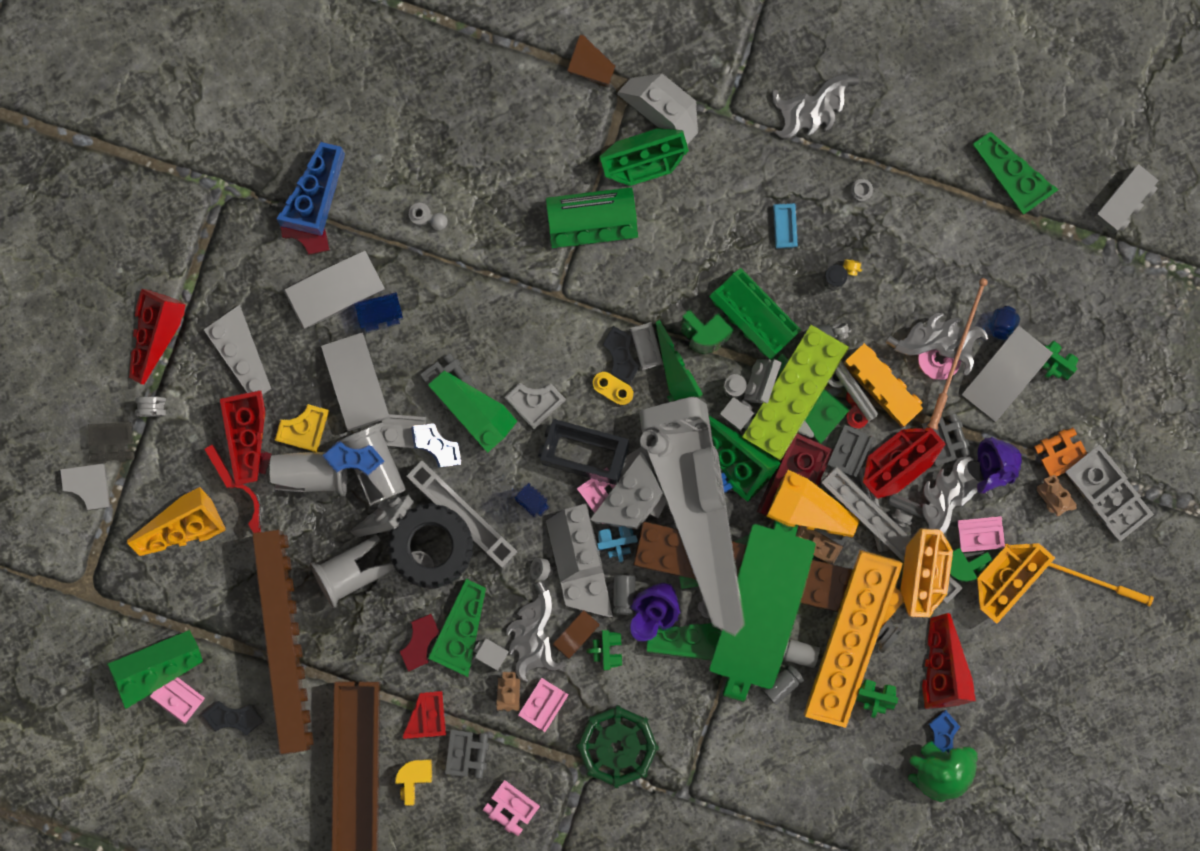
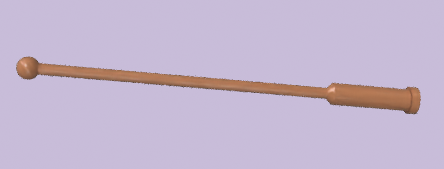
(943, 396)

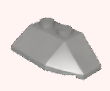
(662, 103)

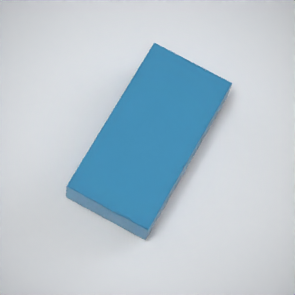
(785, 226)

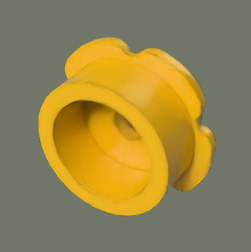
(852, 266)

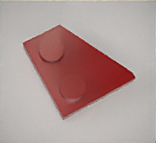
(427, 717)

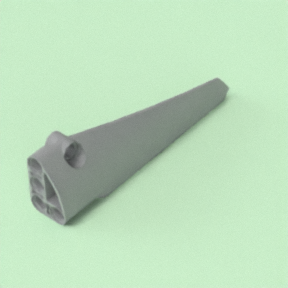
(695, 493)

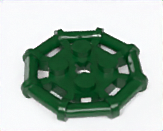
(622, 758)

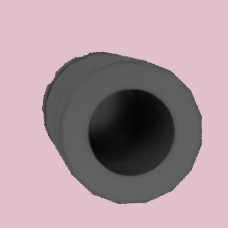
(623, 594)
(784, 684)

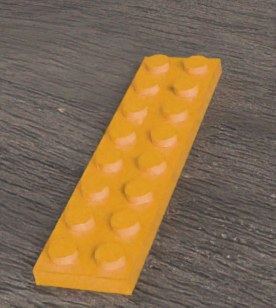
(852, 638)

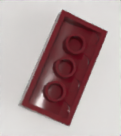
(803, 458)

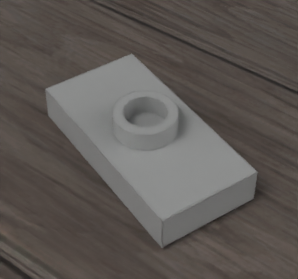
(646, 346)

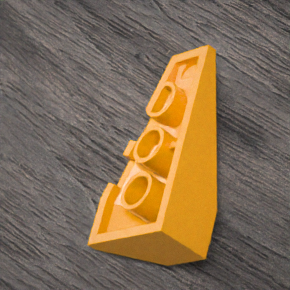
(805, 504)
(185, 520)

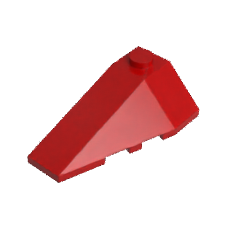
(157, 323)

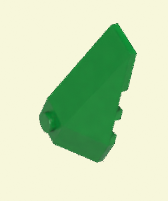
(678, 379)
(478, 413)
(742, 461)

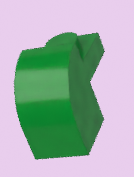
(963, 570)

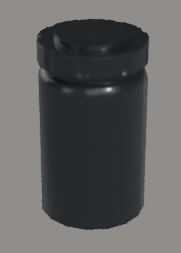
(835, 277)

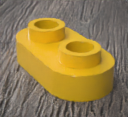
(612, 389)

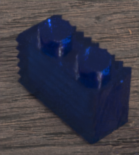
(379, 312)
(532, 500)

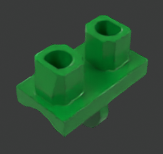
(1057, 365)
(609, 660)
(877, 701)

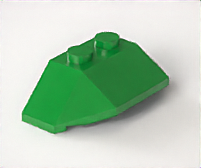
(644, 156)

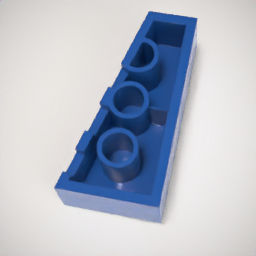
(313, 195)

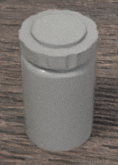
(801, 653)

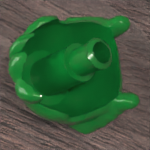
(944, 774)

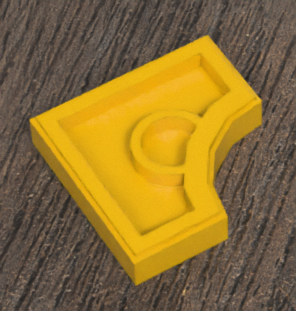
(304, 430)

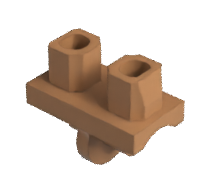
(1055, 496)
(508, 692)

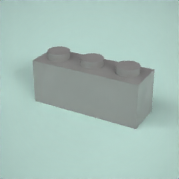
(1127, 199)

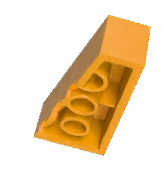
(882, 385)

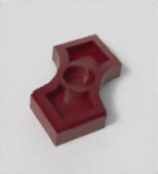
(313, 243)
(423, 633)

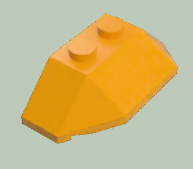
(926, 572)
(1010, 577)

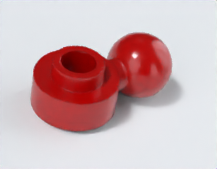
(854, 410)

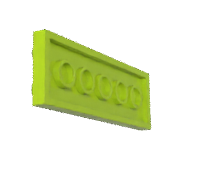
(796, 392)

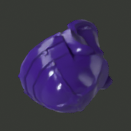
(998, 464)
(655, 609)

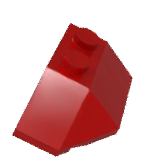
(901, 460)

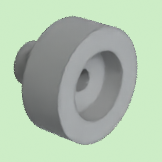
(540, 569)

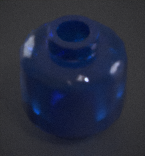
(1004, 322)

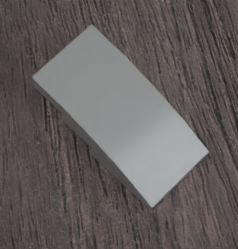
(334, 290)
(1007, 373)
(355, 381)
(1109, 493)

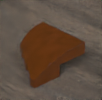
(591, 63)

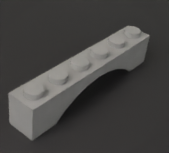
(480, 530)

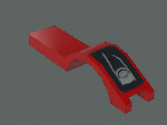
(255, 523)

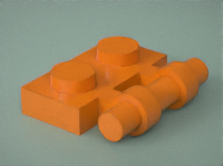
(1061, 461)

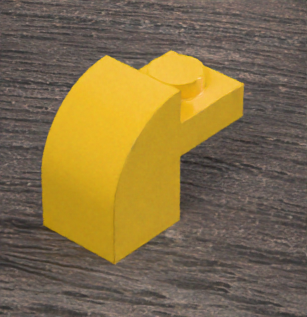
(413, 772)

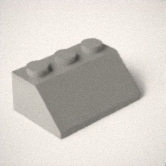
(574, 544)

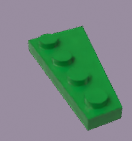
(1013, 173)
(824, 414)
(458, 637)
(686, 641)

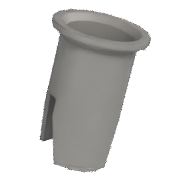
(306, 473)
(385, 479)
(341, 574)

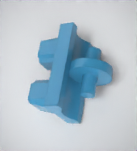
(606, 542)

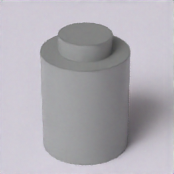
(734, 386)

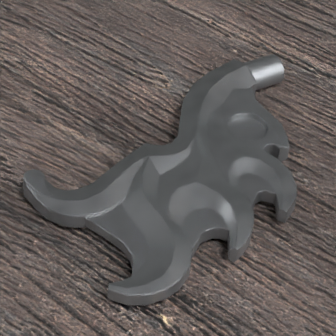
(813, 110)
(941, 337)
(949, 493)
(529, 635)

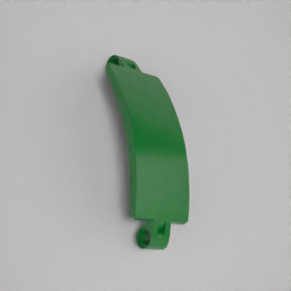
(770, 596)

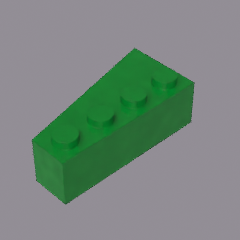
(154, 667)

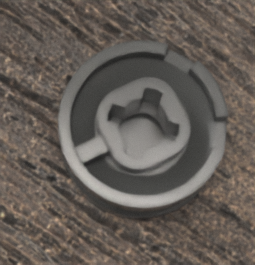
(888, 636)

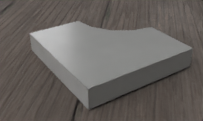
(535, 404)
(88, 483)

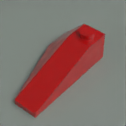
(244, 432)
(948, 674)

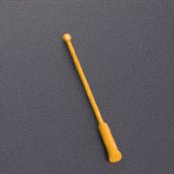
(1119, 590)

